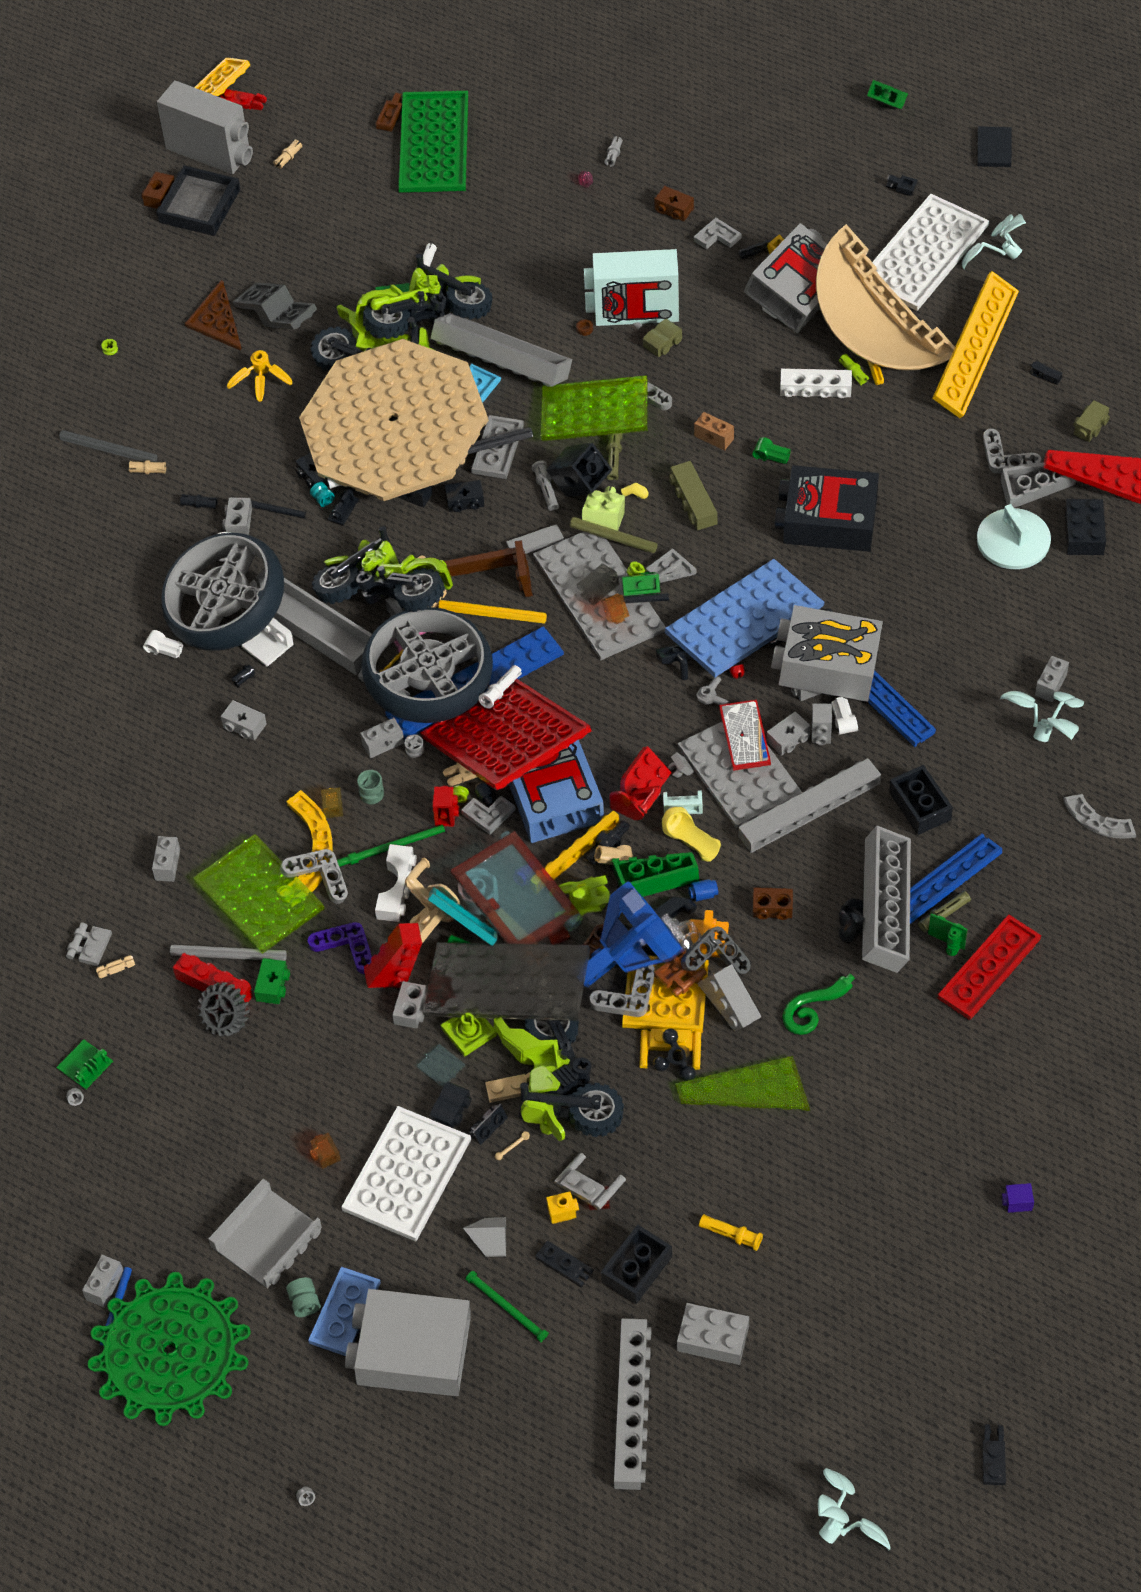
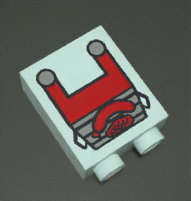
(633, 287)

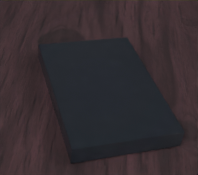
(994, 146)

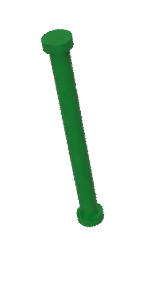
(472, 1278)

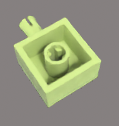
(604, 508)

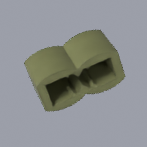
(662, 338)

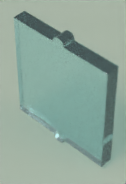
(440, 1065)

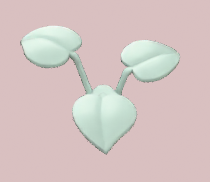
(1009, 246)
(1045, 726)
(834, 1525)

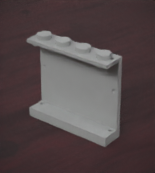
(264, 1235)

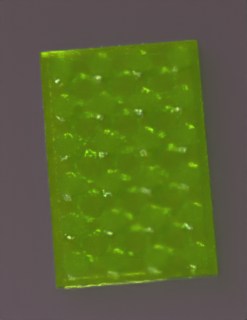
(594, 408)
(257, 895)

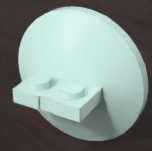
(1013, 538)

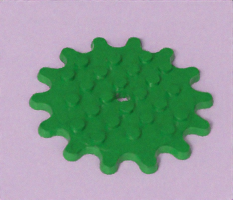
(161, 1318)

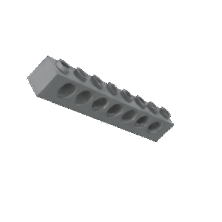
(632, 1331)

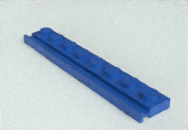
(899, 712)
(951, 875)

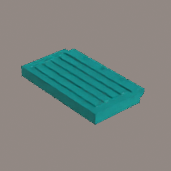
(463, 916)

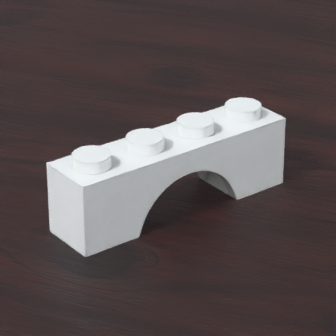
(391, 904)

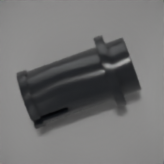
(243, 675)

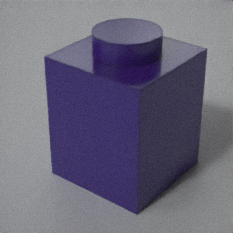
(1018, 1198)

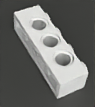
(816, 383)

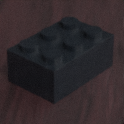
(1085, 527)
(920, 799)
(636, 1264)

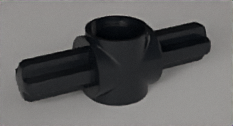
(609, 839)

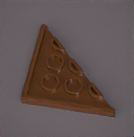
(215, 318)

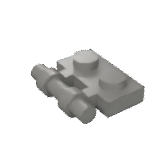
(94, 946)

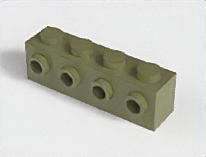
(693, 495)

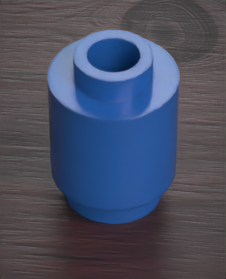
(703, 890)

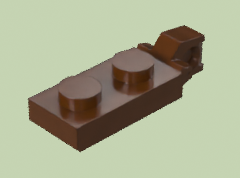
(390, 113)

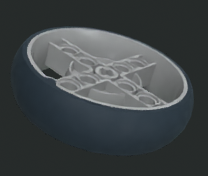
(222, 591)
(427, 665)

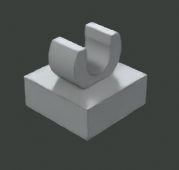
(681, 764)

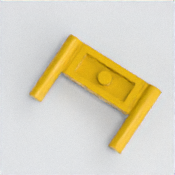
(653, 1041)

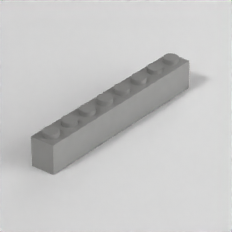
(809, 805)

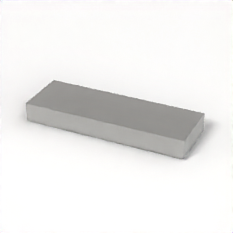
(538, 539)

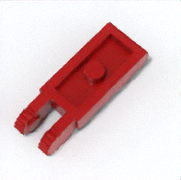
(246, 100)

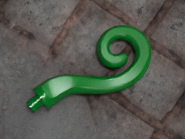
(833, 992)

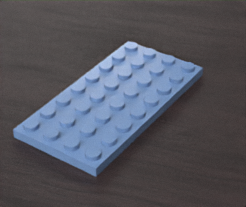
(741, 617)

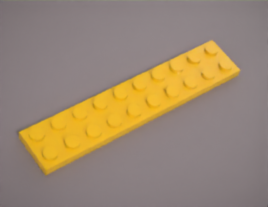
(975, 345)

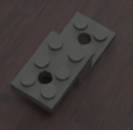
(275, 306)

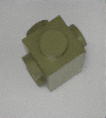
(1091, 421)

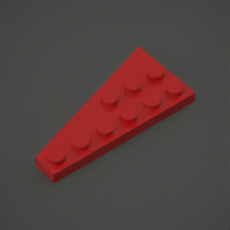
(1107, 472)

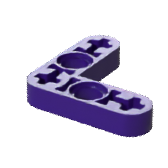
(351, 939)

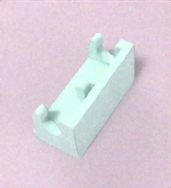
(692, 804)

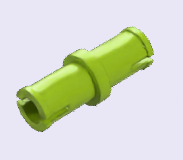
(857, 373)

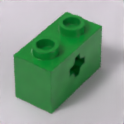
(887, 94)
(271, 981)

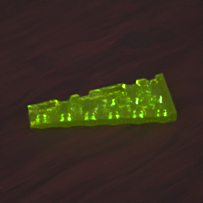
(755, 1086)

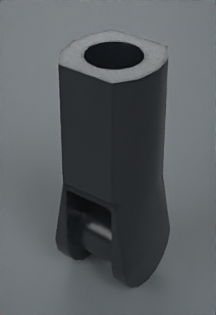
(1042, 371)

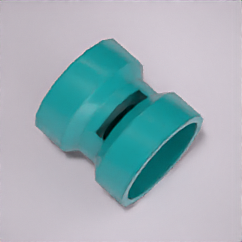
(322, 494)

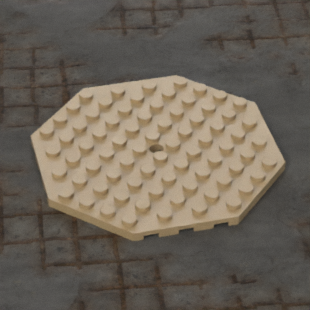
(434, 429)

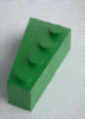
(656, 873)

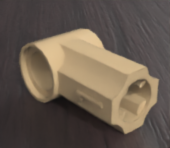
(606, 854)

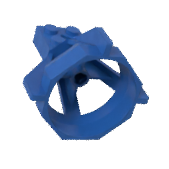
(625, 946)

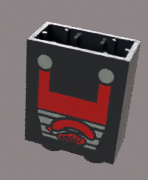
(828, 508)

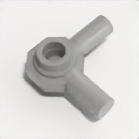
(708, 695)

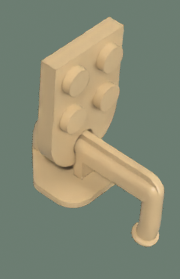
(431, 914)

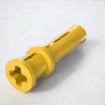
(740, 1235)

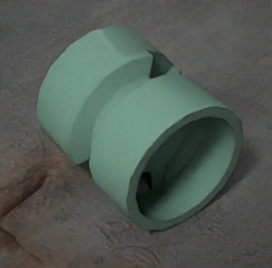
(370, 787)
(303, 1296)

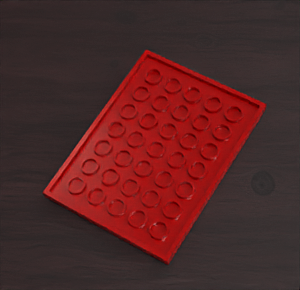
(509, 736)

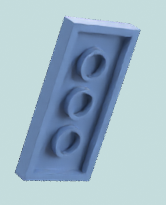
(334, 1323)

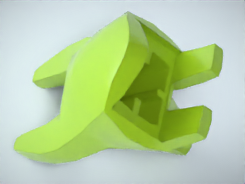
(588, 894)

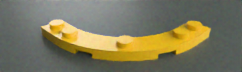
(319, 829)

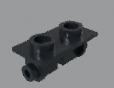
(343, 507)
(492, 1120)

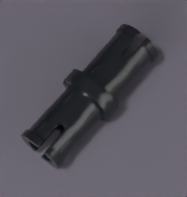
(199, 501)

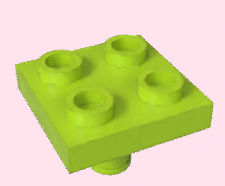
(468, 1032)

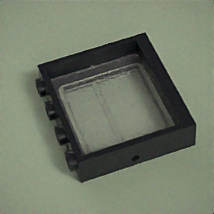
(198, 200)

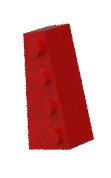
(395, 958)

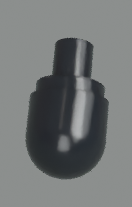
(484, 793)

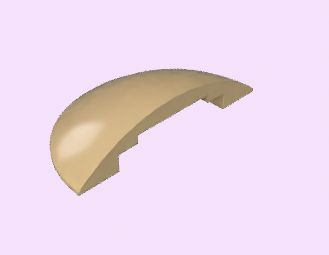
(869, 313)

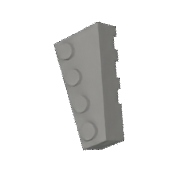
(1030, 483)

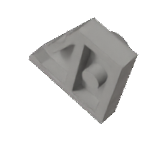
(671, 567)

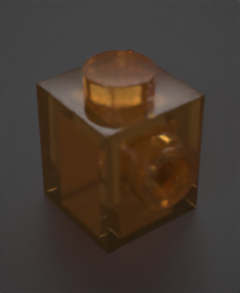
(615, 608)
(324, 1150)

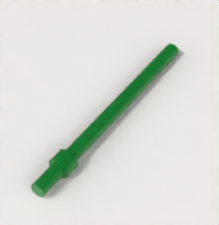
(353, 858)

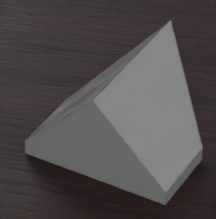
(489, 1236)

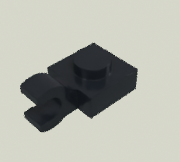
(903, 185)

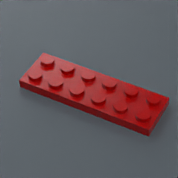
(989, 967)

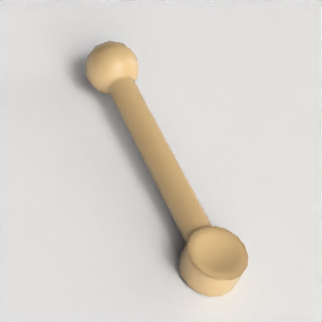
(499, 1155)

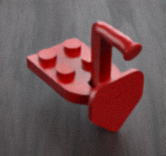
(645, 778)

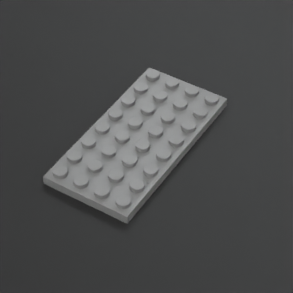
(571, 562)

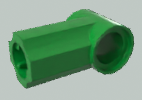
(767, 450)

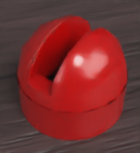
(735, 670)

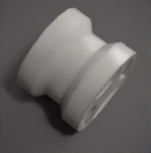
(411, 742)

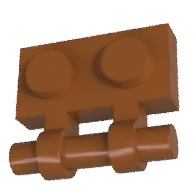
(672, 973)

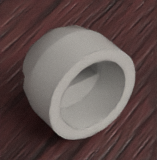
(71, 1100)
(305, 1490)

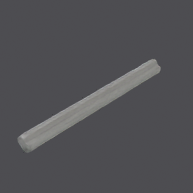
(226, 952)

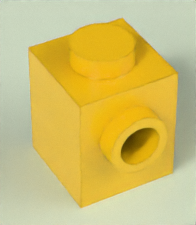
(562, 1207)

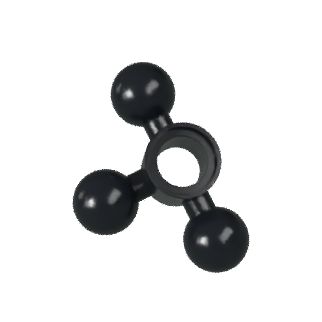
(662, 1062)

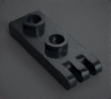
(563, 1263)

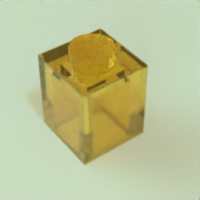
(332, 802)

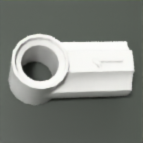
(159, 643)
(843, 716)

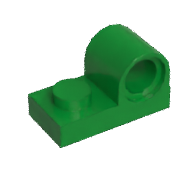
(641, 584)

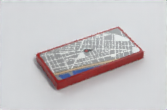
(744, 735)

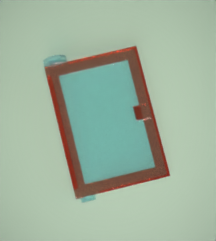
(516, 892)

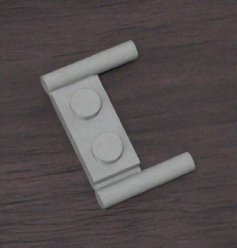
(584, 1187)

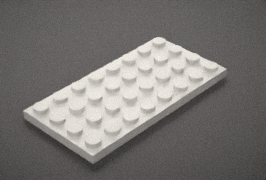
(928, 249)

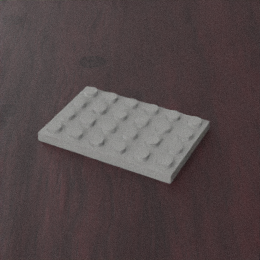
(739, 792)

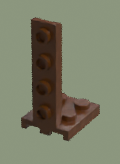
(495, 559)

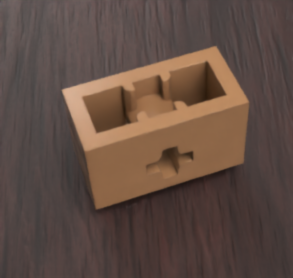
(714, 431)

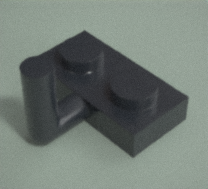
(674, 653)

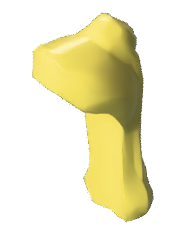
(679, 825)

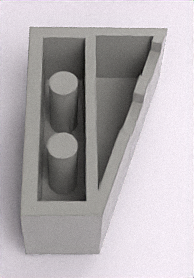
(730, 997)

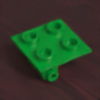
(949, 932)
(85, 1064)

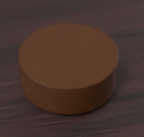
(584, 327)

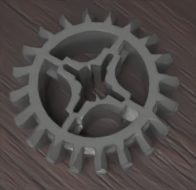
(228, 1000)

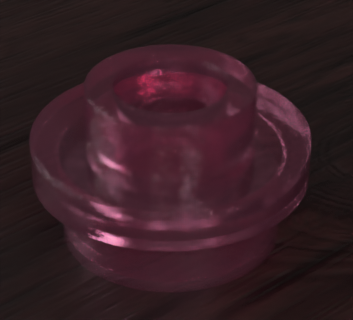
(585, 179)

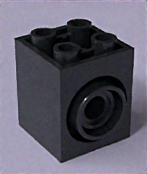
(579, 469)

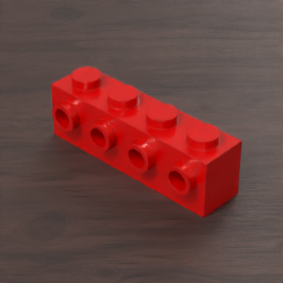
(201, 975)

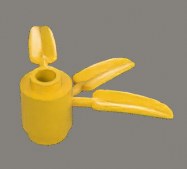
(261, 366)

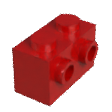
(445, 806)

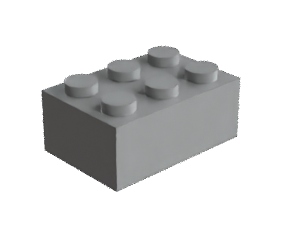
(713, 1333)

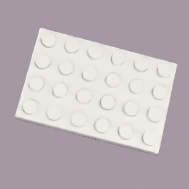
(406, 1173)

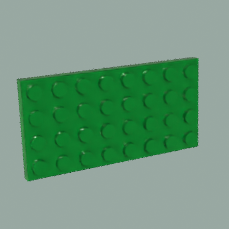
(433, 141)

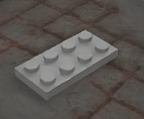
(497, 460)

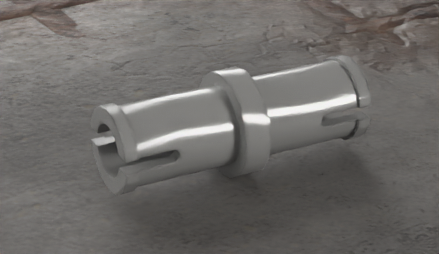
(613, 151)

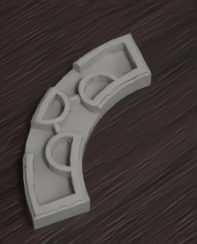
(1091, 820)

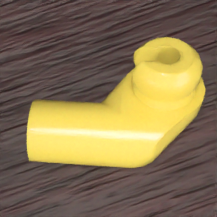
(635, 489)

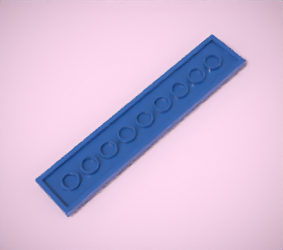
(526, 653)

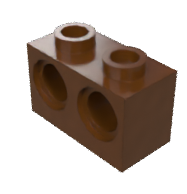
(773, 899)

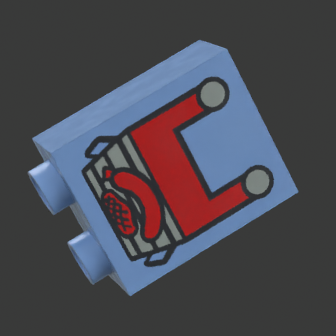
(558, 795)

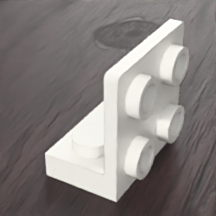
(269, 643)

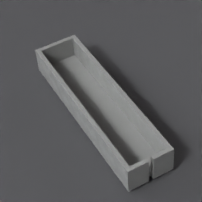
(501, 349)
(320, 625)

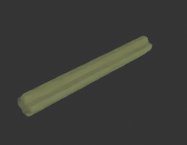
(614, 535)

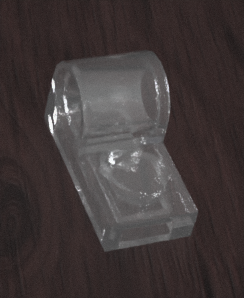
(684, 932)

